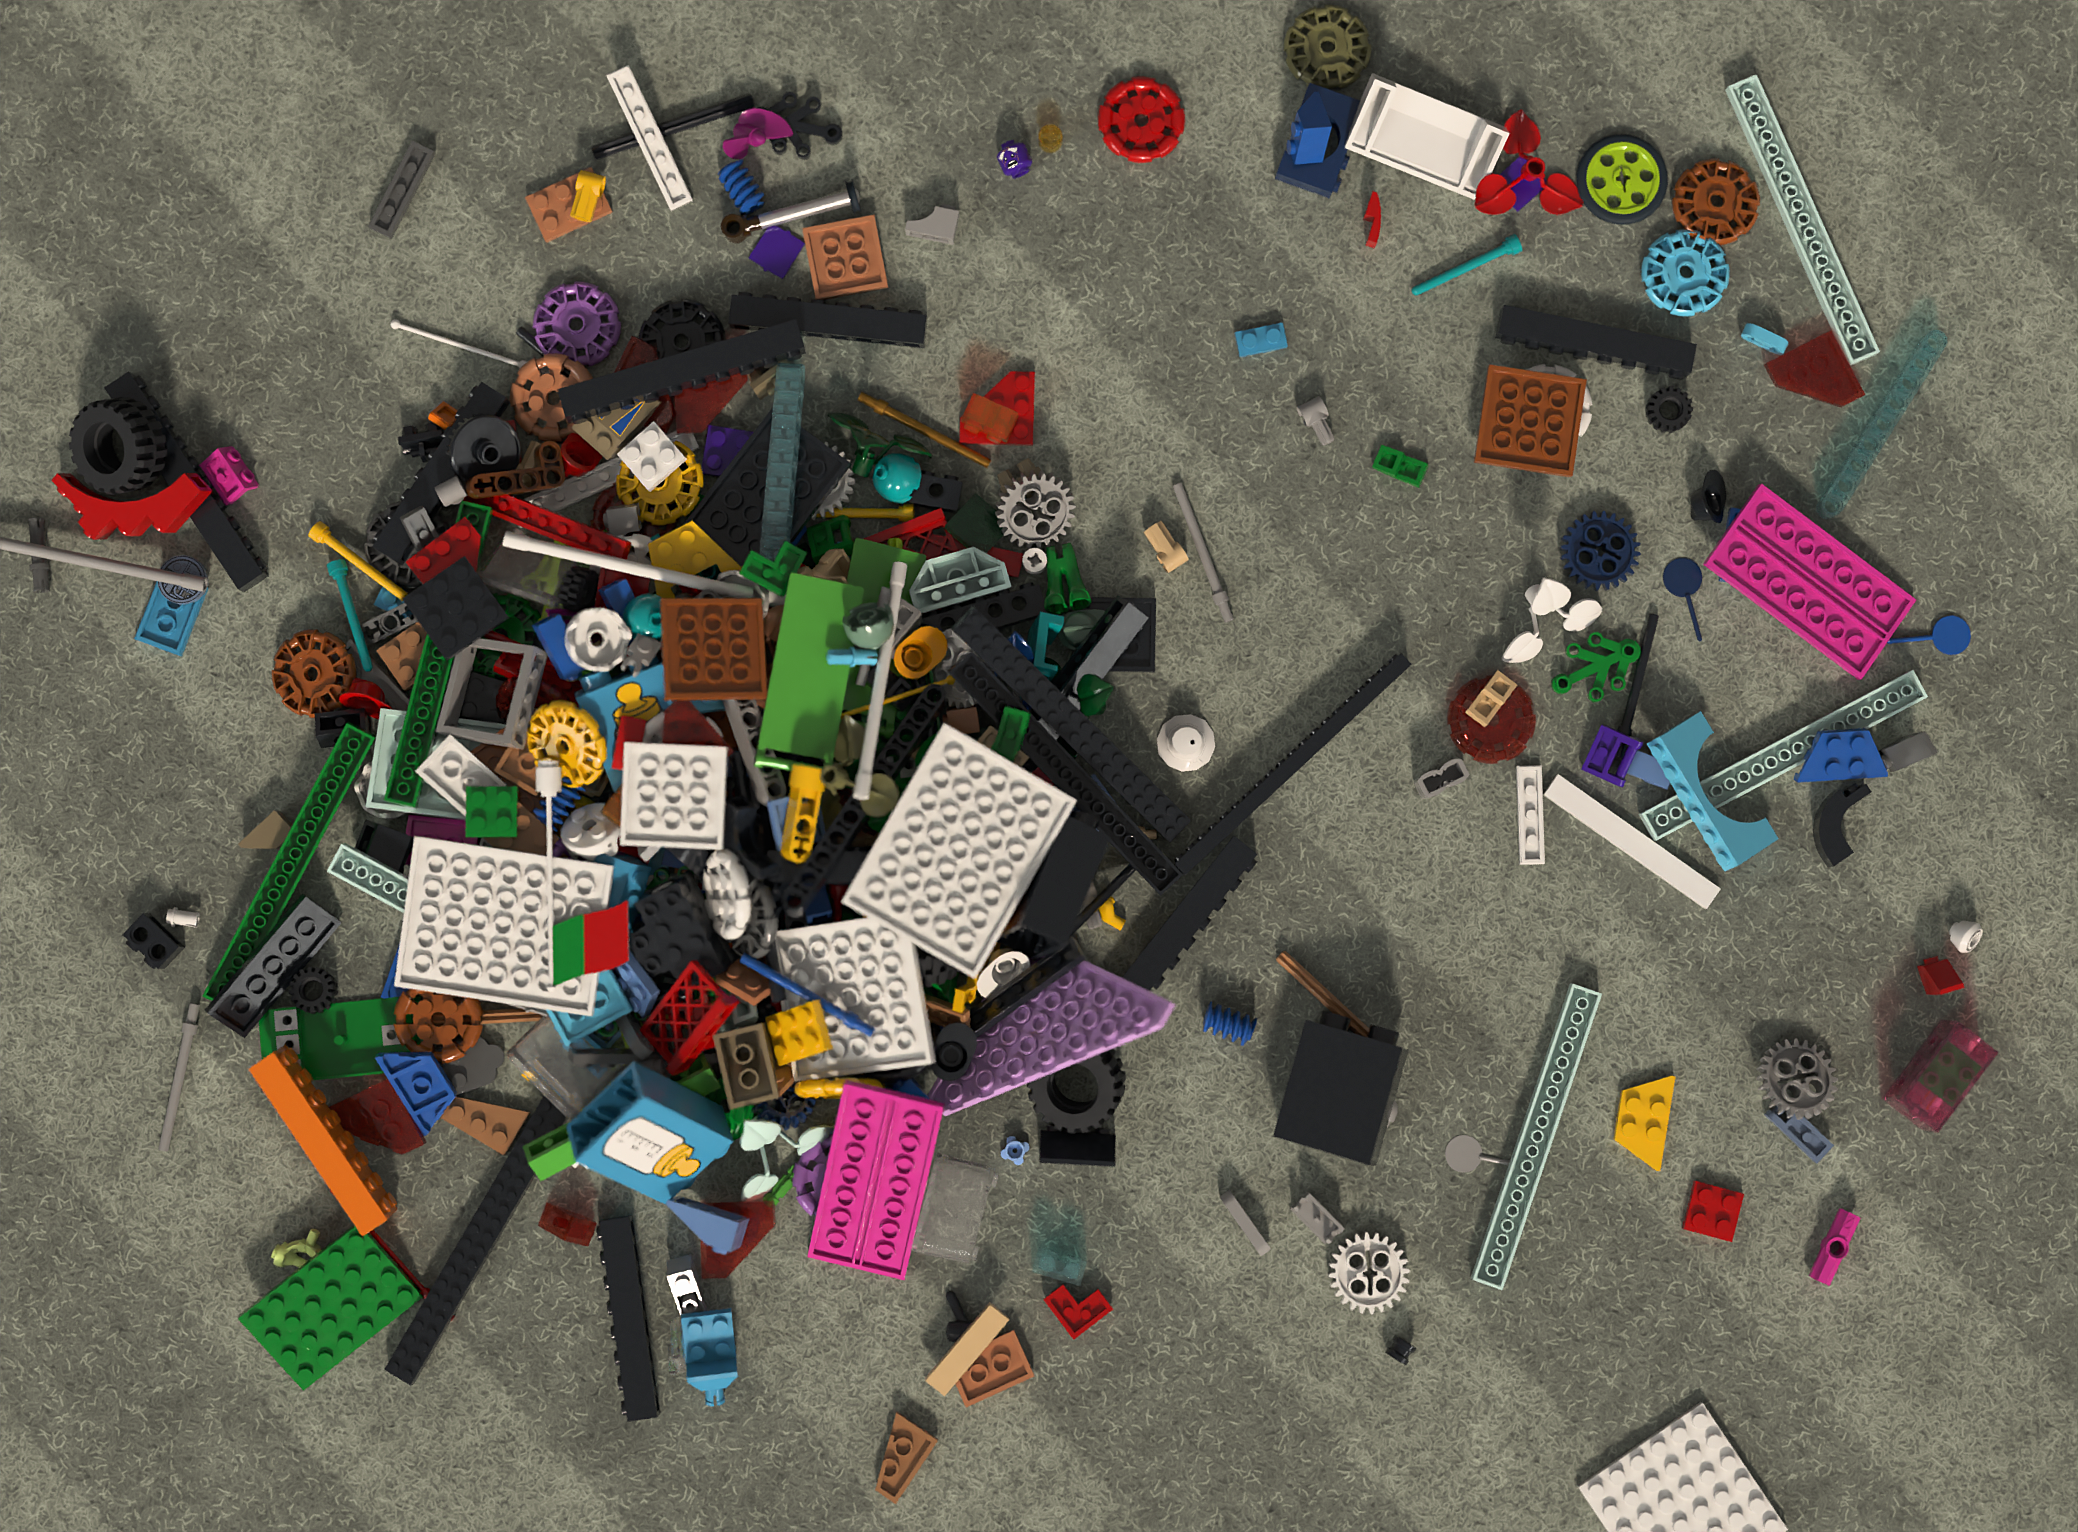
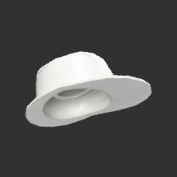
(1002, 968)

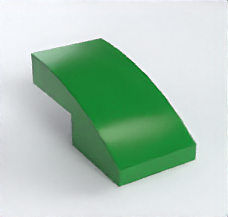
(1399, 466)

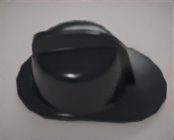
(1710, 499)
(956, 1051)

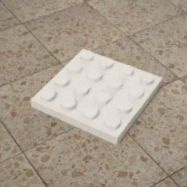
(673, 795)

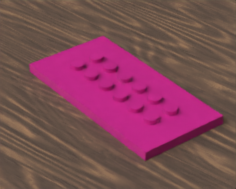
(1809, 581)
(875, 1179)

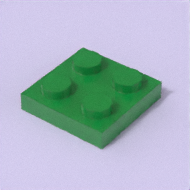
(491, 812)

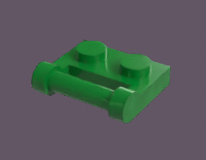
(822, 537)

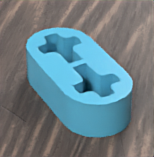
(1764, 339)

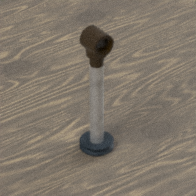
(789, 213)

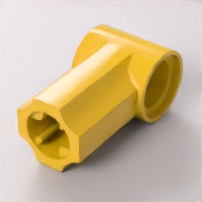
(589, 189)

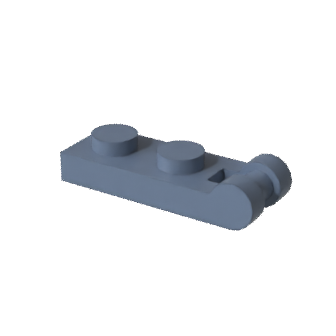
(1802, 1134)

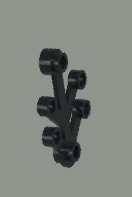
(796, 126)

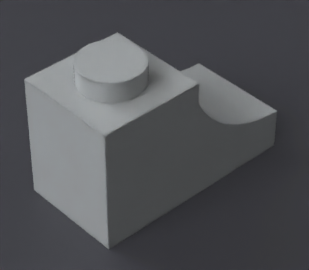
(938, 226)

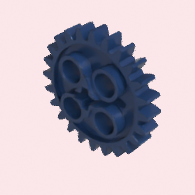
(1606, 529)

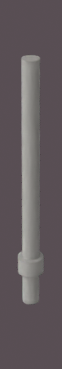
(1220, 597)
(189, 1029)

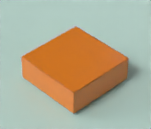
(443, 415)

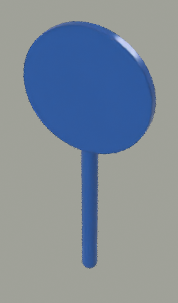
(1949, 635)

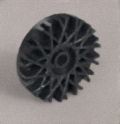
(472, 440)

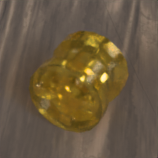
(1050, 133)

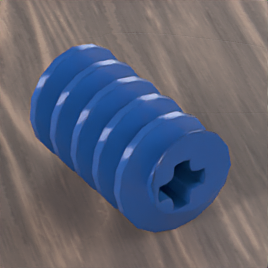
(740, 187)
(559, 804)
(1229, 1024)

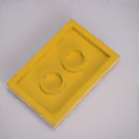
(798, 1033)

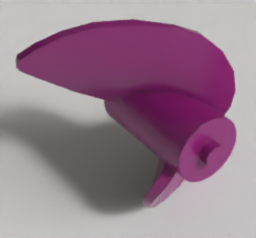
(754, 128)

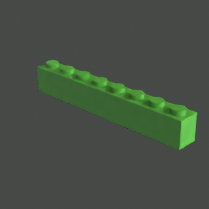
(554, 1151)

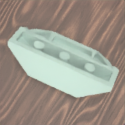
(957, 579)

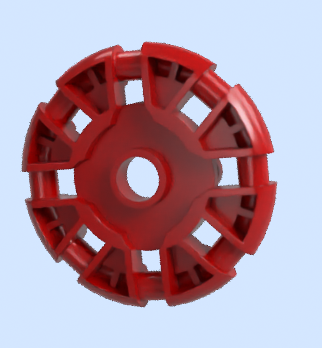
(1145, 105)

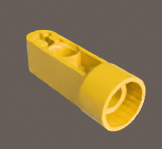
(804, 783)

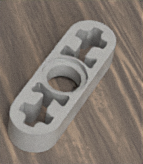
(1245, 1223)

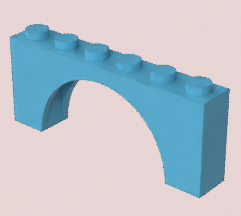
(1678, 757)

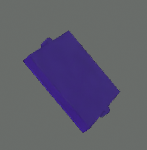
(1524, 190)
(776, 251)

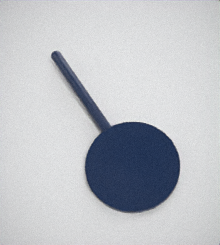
(1683, 578)

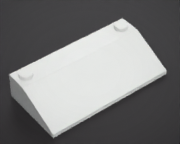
(1425, 136)

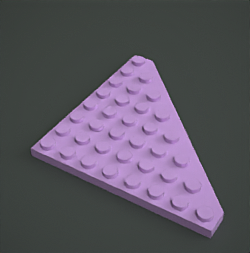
(1056, 1028)

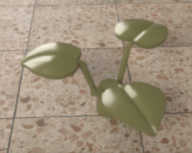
(849, 745)

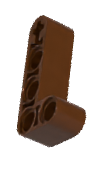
(514, 477)

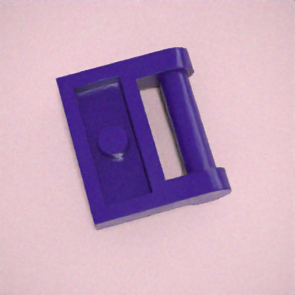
(1604, 751)

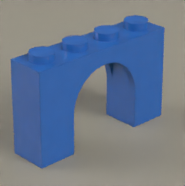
(552, 629)

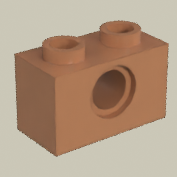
(962, 719)

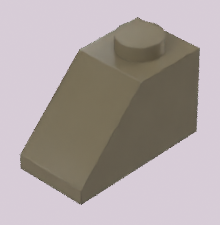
(269, 833)

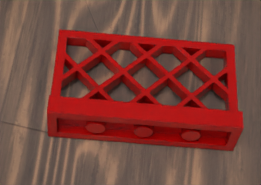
(916, 528)
(705, 1028)

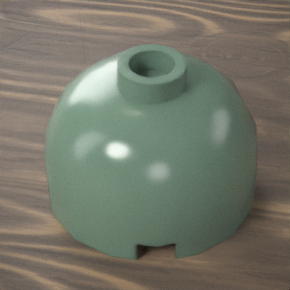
(869, 625)

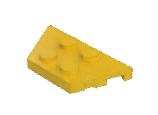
(1644, 1119)

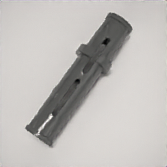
(39, 565)

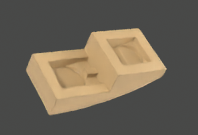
(1491, 698)

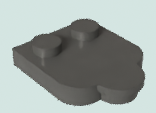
(476, 1067)

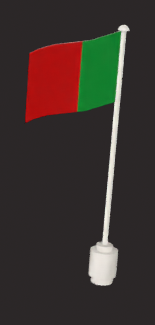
(589, 940)

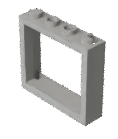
(522, 702)

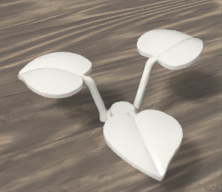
(1545, 598)

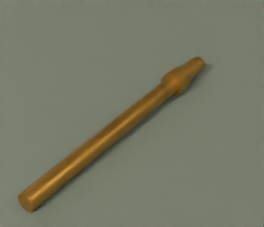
(882, 408)

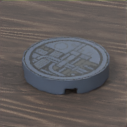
(182, 565)

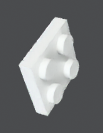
(651, 456)

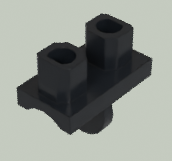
(420, 443)

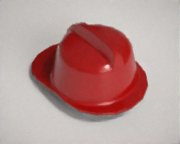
(578, 456)
(365, 695)

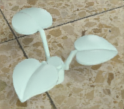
(763, 1132)

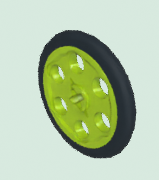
(1647, 159)

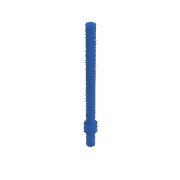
(849, 1019)

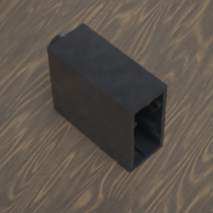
(1057, 890)
(1341, 1089)

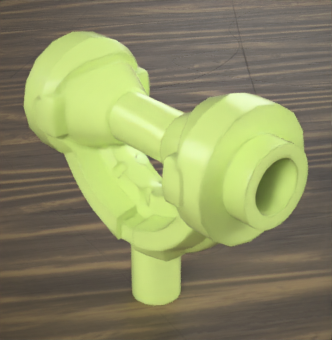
(286, 1253)

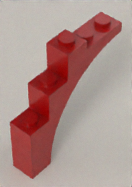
(165, 510)

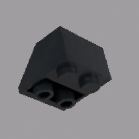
(385, 844)

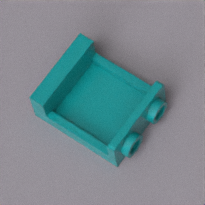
(1041, 633)

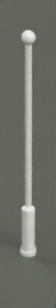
(395, 324)

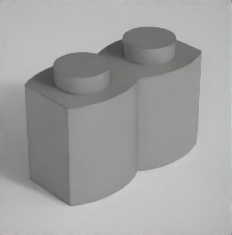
(1437, 780)

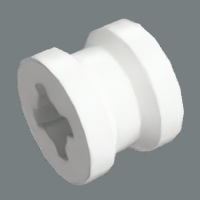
(1034, 565)

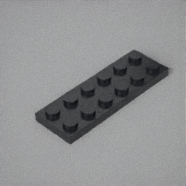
(273, 965)

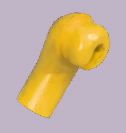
(1108, 915)

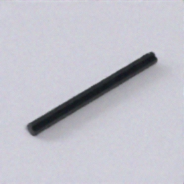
(677, 125)

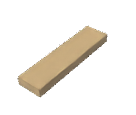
(967, 1349)

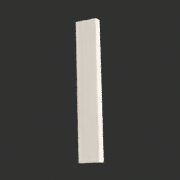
(649, 137)

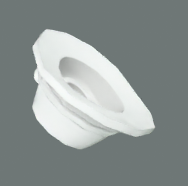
(1175, 743)

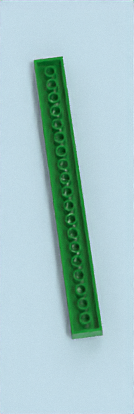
(427, 696)
(295, 852)

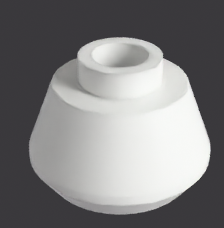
(1965, 935)

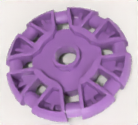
(581, 309)
(802, 1175)

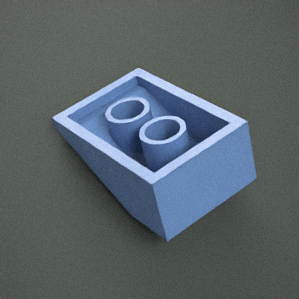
(712, 1225)

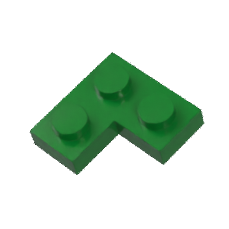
(775, 574)

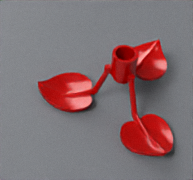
(1496, 197)

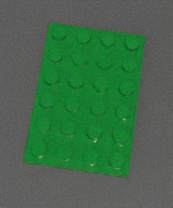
(330, 1306)

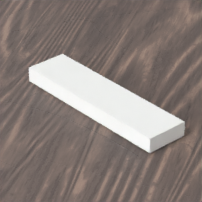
(1530, 814)

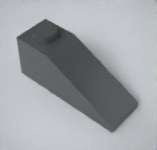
(1907, 751)

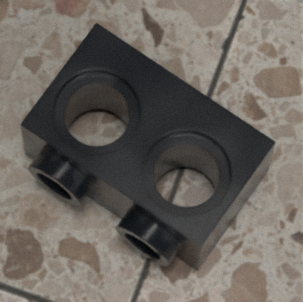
(157, 936)

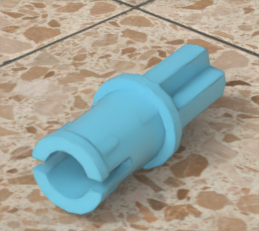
(851, 656)

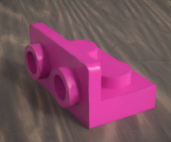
(228, 474)

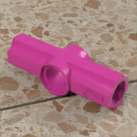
(1827, 1262)

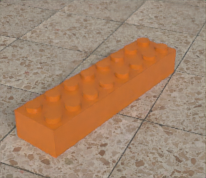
(324, 1139)

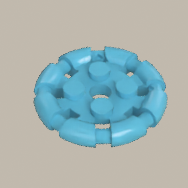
(1676, 284)

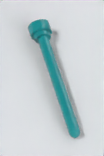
(1509, 246)
(338, 570)

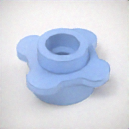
(1008, 1153)

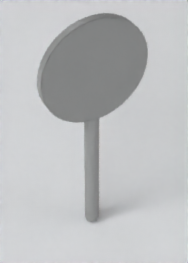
(1465, 1154)

